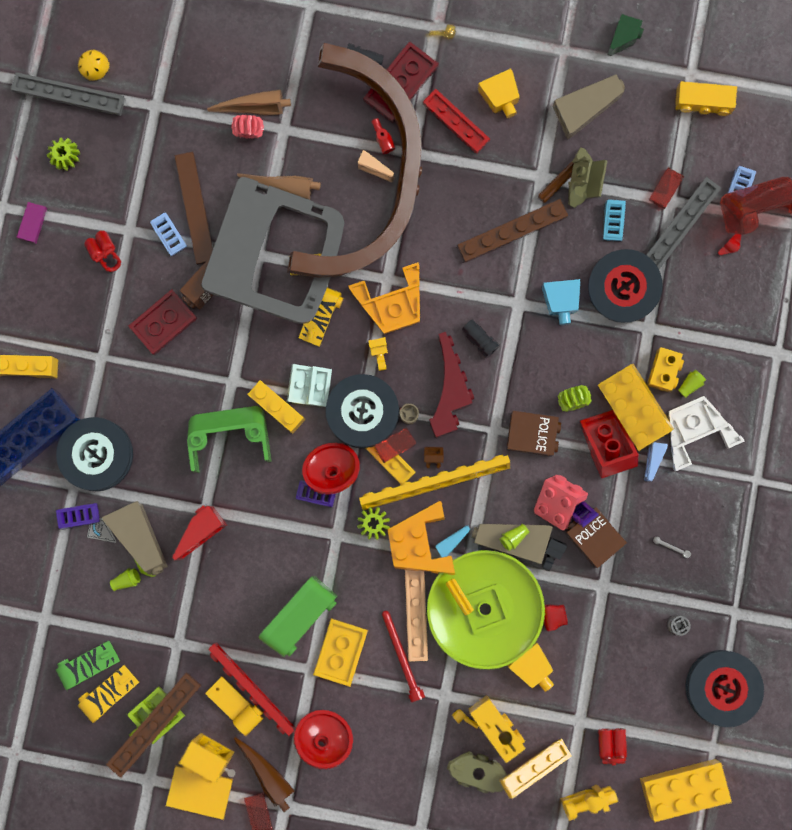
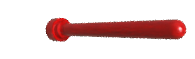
(415, 692)

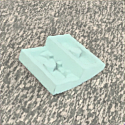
(309, 385)

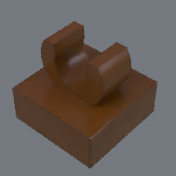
(433, 454)

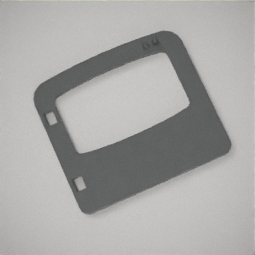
(240, 243)

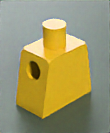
(500, 93)
(533, 668)

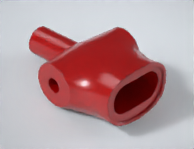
(383, 138)
(554, 617)

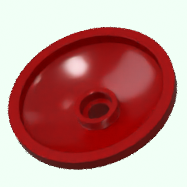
(330, 460)
(330, 730)

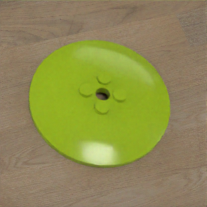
(514, 616)

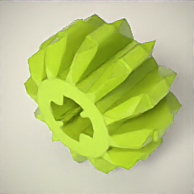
(65, 160)
(574, 398)
(378, 527)

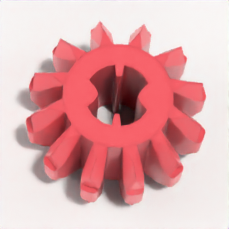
(247, 126)

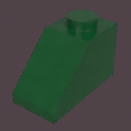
(626, 33)

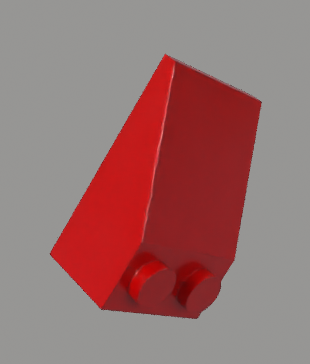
(609, 444)
(200, 529)

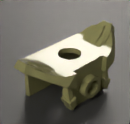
(586, 178)
(462, 770)

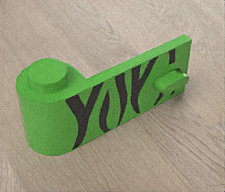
(86, 665)

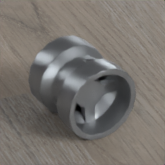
(676, 622)

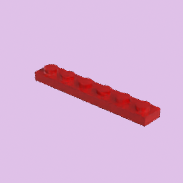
(247, 684)

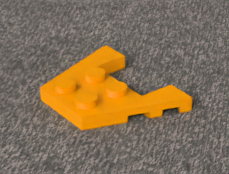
(395, 308)
(411, 545)

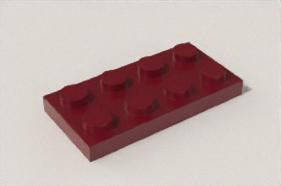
(411, 71)

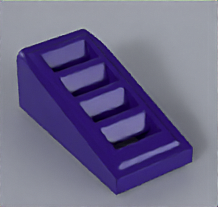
(331, 499)
(583, 514)
(61, 517)

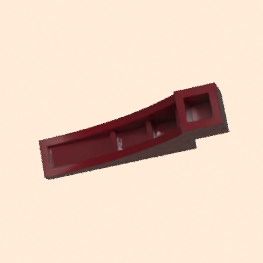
(454, 393)

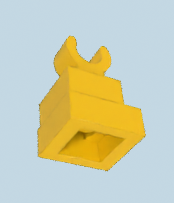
(379, 349)

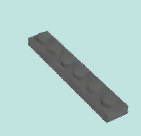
(68, 94)
(683, 222)

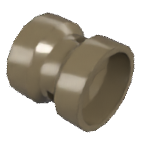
(408, 411)

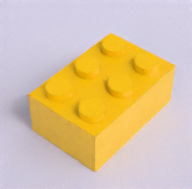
(206, 758)

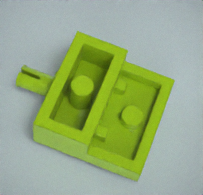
(145, 708)

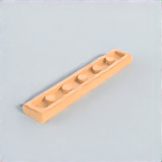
(416, 615)

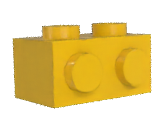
(665, 370)

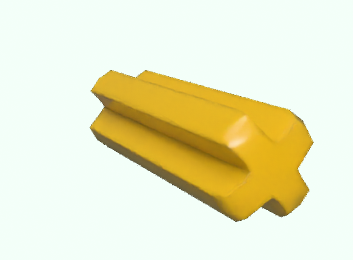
(459, 596)

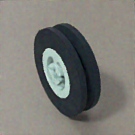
(339, 410)
(80, 471)

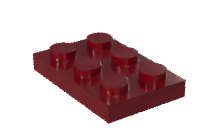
(162, 322)

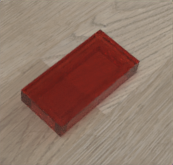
(666, 188)
(395, 445)
(258, 812)

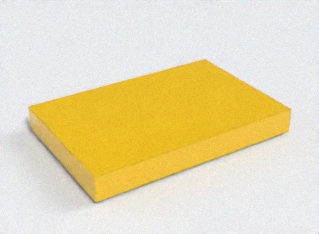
(340, 652)
(197, 796)

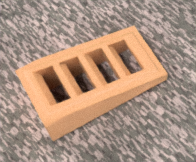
(373, 166)

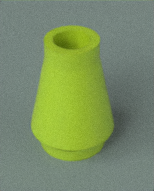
(692, 383)
(512, 538)
(127, 579)

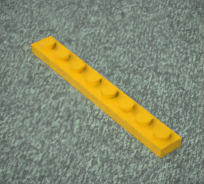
(429, 484)

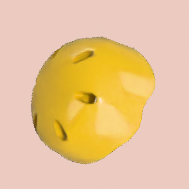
(88, 64)

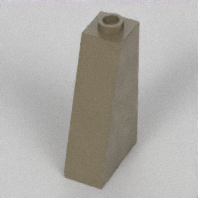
(586, 104)
(137, 536)
(530, 548)

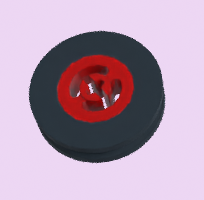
(610, 268)
(715, 709)

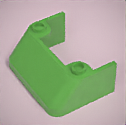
(250, 418)
(298, 616)

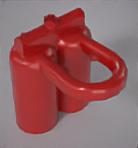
(100, 248)
(612, 746)

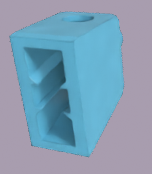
(562, 299)

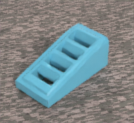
(621, 213)
(448, 544)

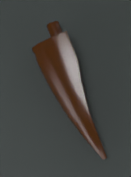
(271, 781)

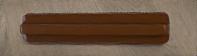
(556, 184)

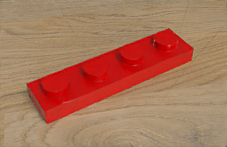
(456, 121)

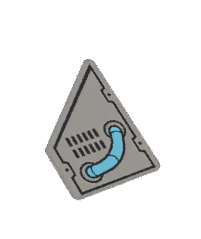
(100, 531)

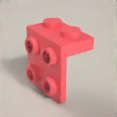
(558, 501)

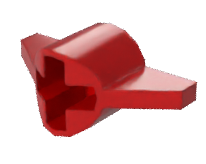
(731, 246)

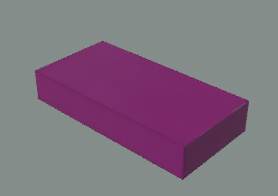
(32, 222)

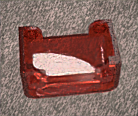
(743, 205)

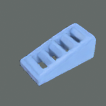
(745, 172)
(160, 220)
(655, 454)

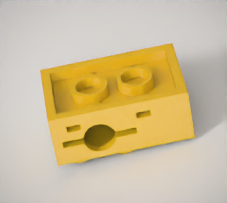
(497, 728)

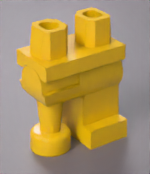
(590, 800)

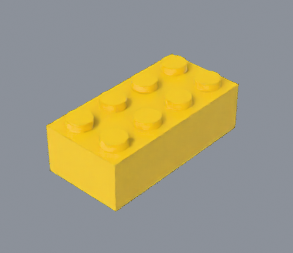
(635, 407)
(685, 790)

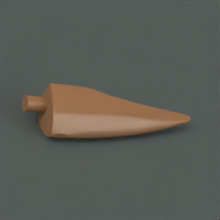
(258, 103)
(293, 184)

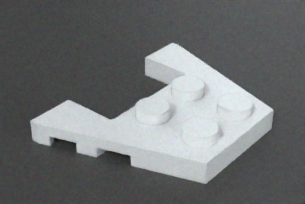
(694, 422)

